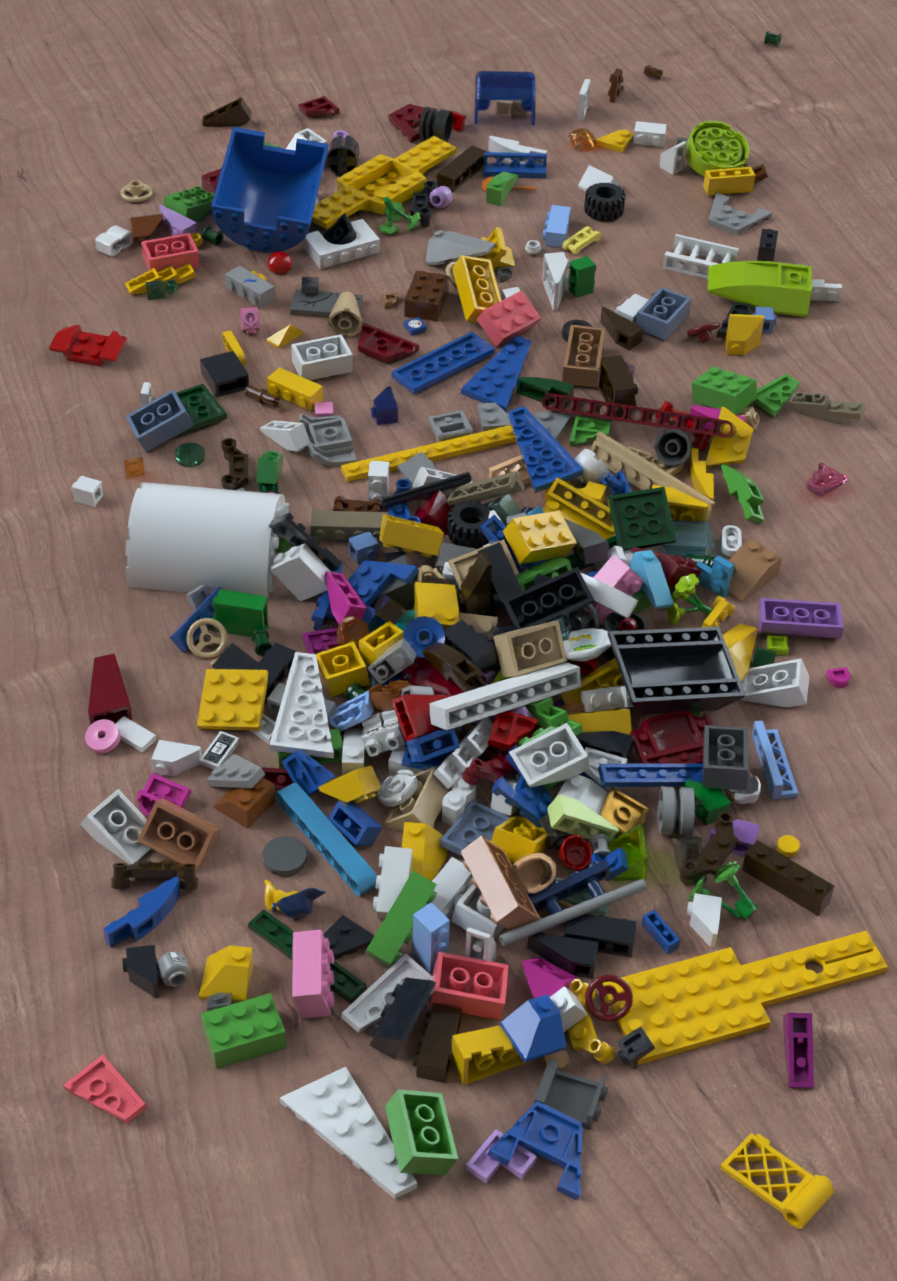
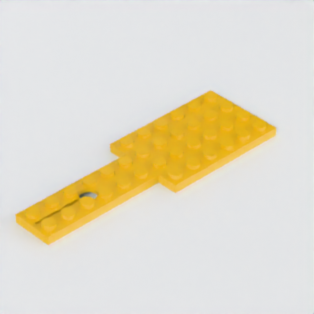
(719, 999)

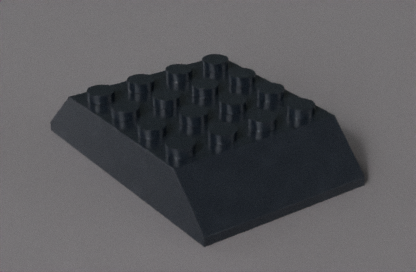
(676, 669)

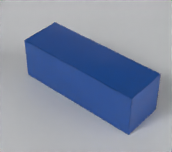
(660, 932)

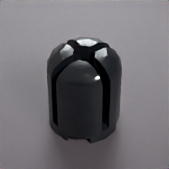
(337, 152)

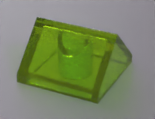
(636, 851)

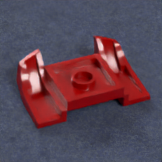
(86, 346)

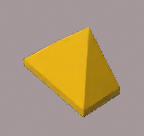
(284, 336)

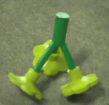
(686, 584)

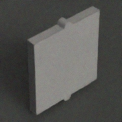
(411, 467)

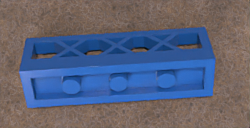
(527, 170)

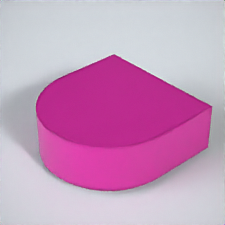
(838, 677)

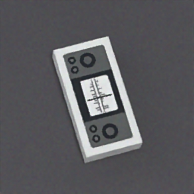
(219, 750)

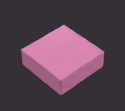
(323, 409)

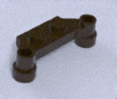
(237, 465)
(714, 852)
(147, 869)

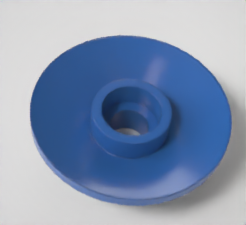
(423, 626)

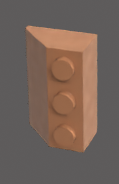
(178, 833)

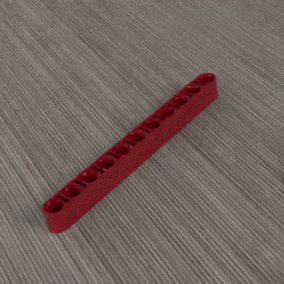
(646, 415)

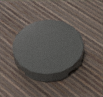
(284, 856)

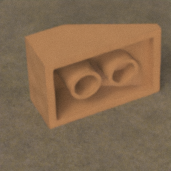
(754, 569)

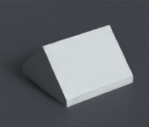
(595, 176)

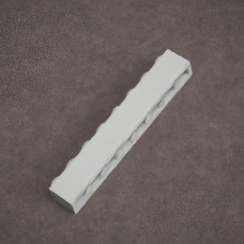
(504, 695)

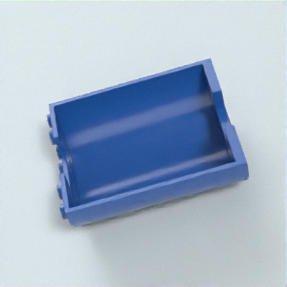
(267, 191)

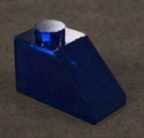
(385, 408)

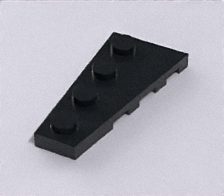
(295, 535)

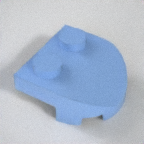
(352, 712)

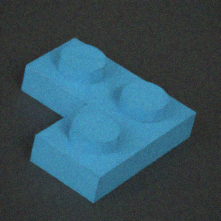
(718, 577)

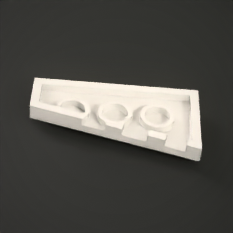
(367, 1008)

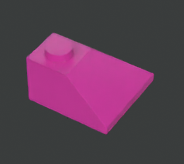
(545, 977)

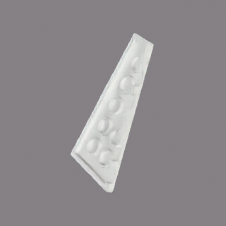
(302, 713)

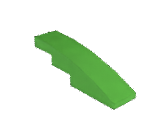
(550, 715)

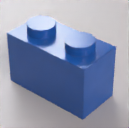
(432, 744)
(355, 823)

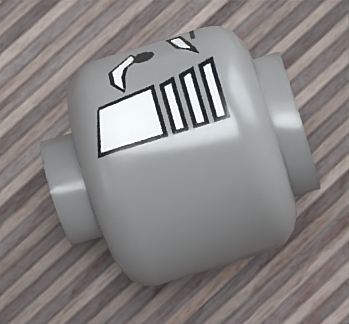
(173, 968)

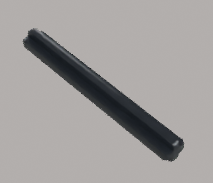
(426, 490)

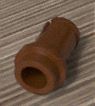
(654, 72)

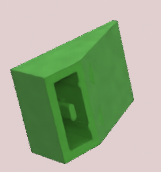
(190, 203)

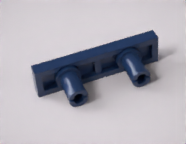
(575, 882)

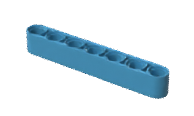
(326, 839)

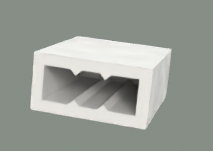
(300, 572)

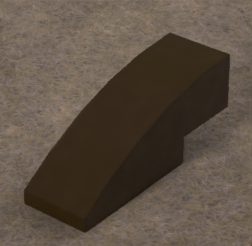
(388, 609)

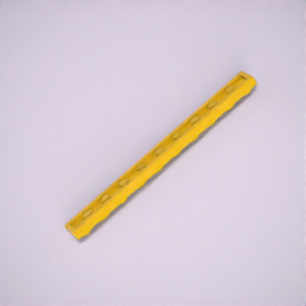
(435, 451)

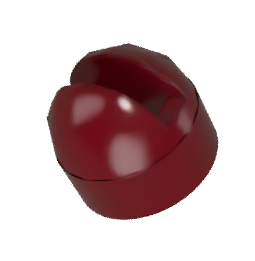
(627, 624)

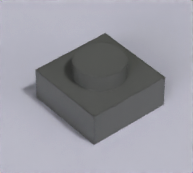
(219, 1000)

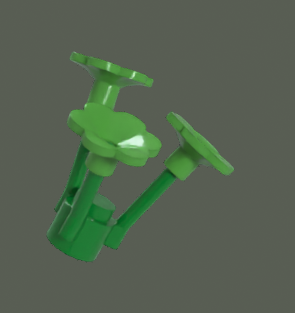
(744, 905)

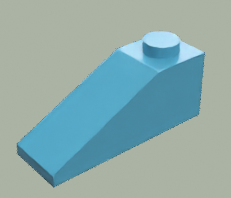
(650, 571)

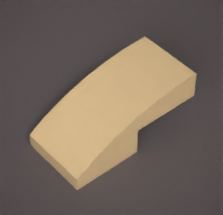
(507, 108)

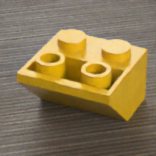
(379, 641)

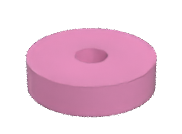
(104, 744)

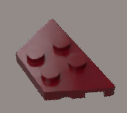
(384, 345)

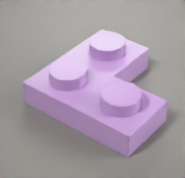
(485, 1167)

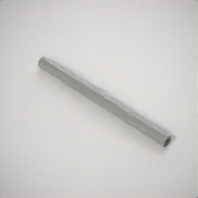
(572, 912)

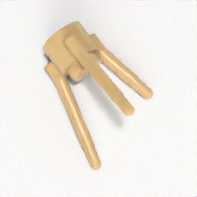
(425, 571)

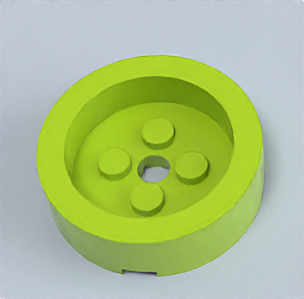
(704, 154)

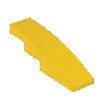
(180, 275)
(702, 481)

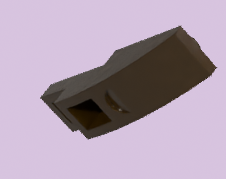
(454, 666)

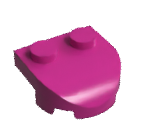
(160, 788)

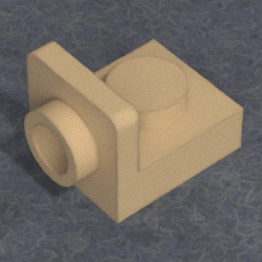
(750, 416)

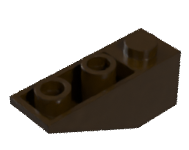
(622, 331)

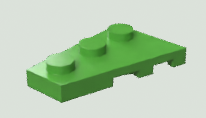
(776, 394)

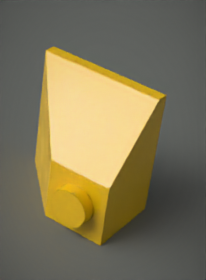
(743, 333)
(228, 973)

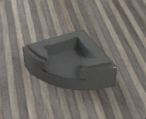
(504, 273)

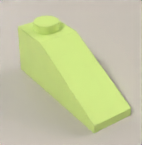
(577, 819)

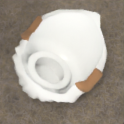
(749, 795)

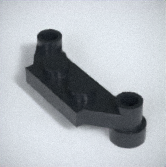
(420, 203)

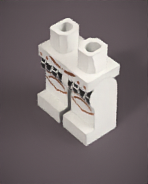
(382, 736)

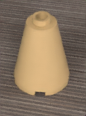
(345, 316)

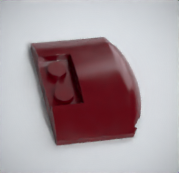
(671, 738)

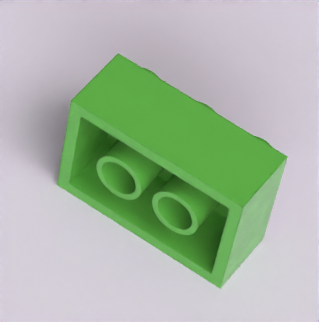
(724, 389)
(243, 1030)
(421, 1132)

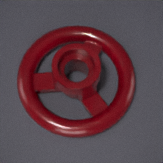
(704, 331)
(608, 989)

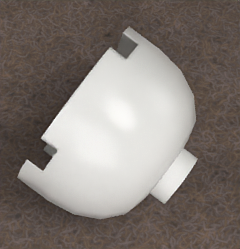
(593, 469)

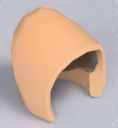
(535, 872)

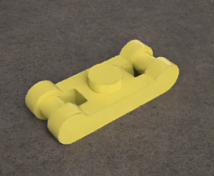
(581, 240)

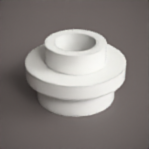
(533, 247)

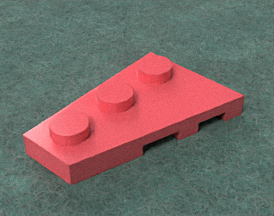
(107, 1090)

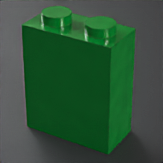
(241, 612)

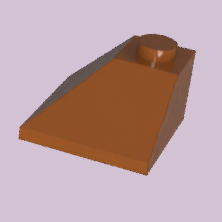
(144, 226)

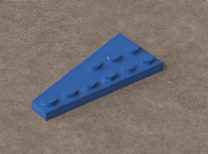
(499, 376)
(541, 452)

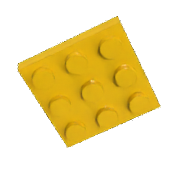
(232, 699)

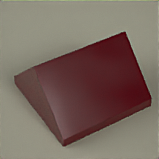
(434, 511)

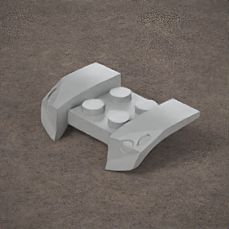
(330, 440)

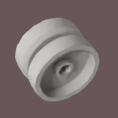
(676, 811)

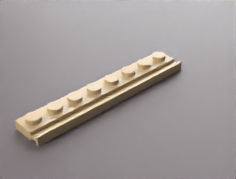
(639, 470)

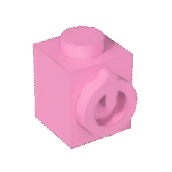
(249, 320)

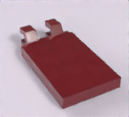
(425, 674)

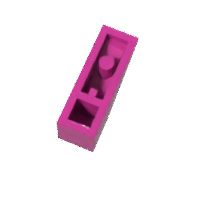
(343, 597)

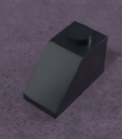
(142, 968)

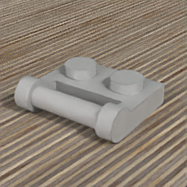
(447, 422)

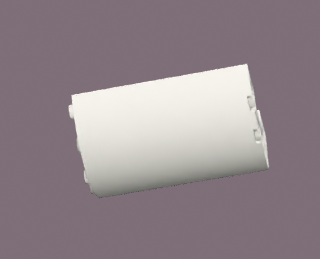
(202, 538)

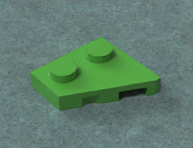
(586, 428)

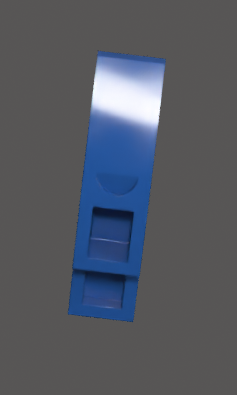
(151, 912)

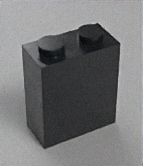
(224, 373)

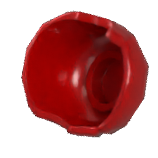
(279, 262)
(575, 853)

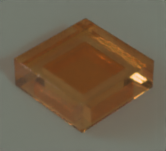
(134, 467)

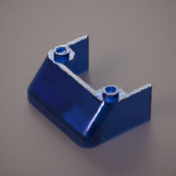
(505, 86)

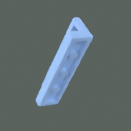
(770, 765)

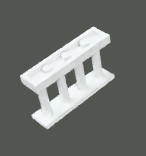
(690, 264)

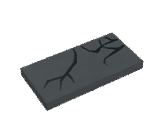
(316, 304)

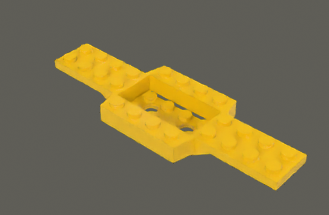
(404, 171)

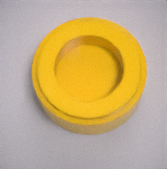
(788, 846)

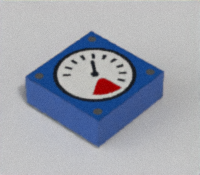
(414, 326)

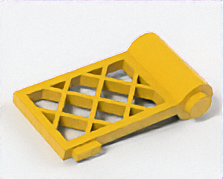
(799, 1204)

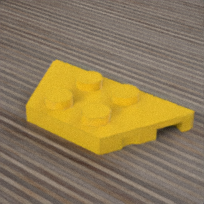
(733, 449)

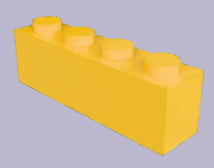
(581, 503)

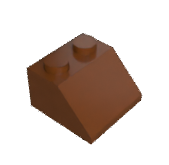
(247, 804)

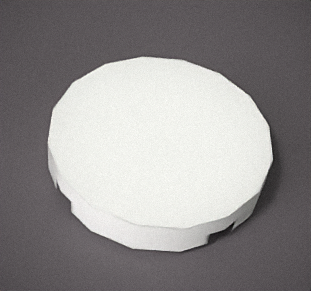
(398, 788)

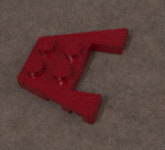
(407, 120)

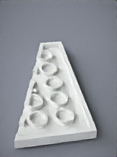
(349, 1125)

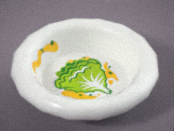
(586, 644)

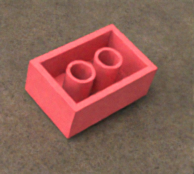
(170, 251)
(508, 318)
(470, 985)

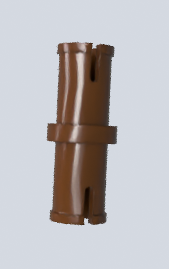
(262, 396)

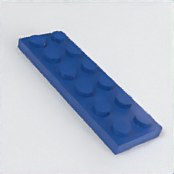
(442, 362)

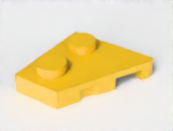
(616, 140)

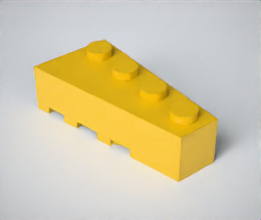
(483, 1054)

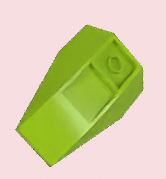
(764, 284)

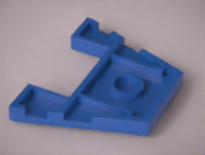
(371, 580)
(531, 801)
(550, 1136)

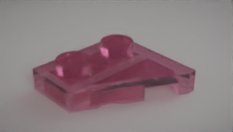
(825, 480)

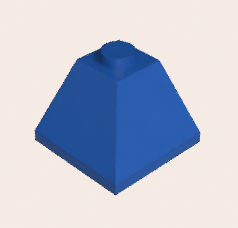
(535, 1028)

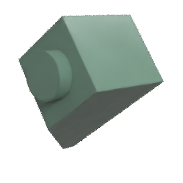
(504, 507)

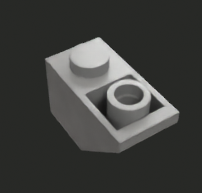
(392, 661)

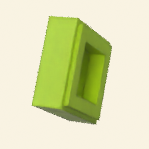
(778, 644)

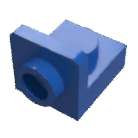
(616, 860)

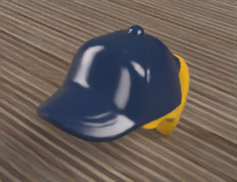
(291, 904)

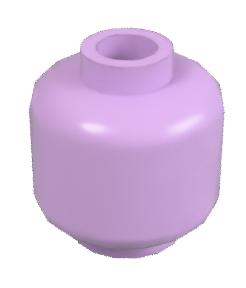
(441, 197)

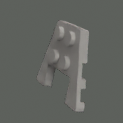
(732, 220)

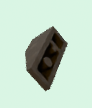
(228, 115)
(477, 586)

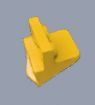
(501, 255)

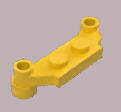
(721, 610)
(583, 1032)

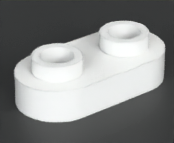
(730, 540)

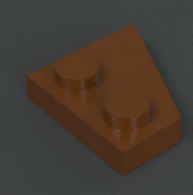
(616, 88)

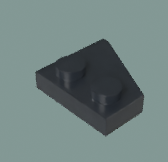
(346, 937)

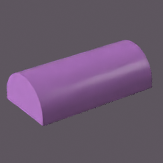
(800, 618)

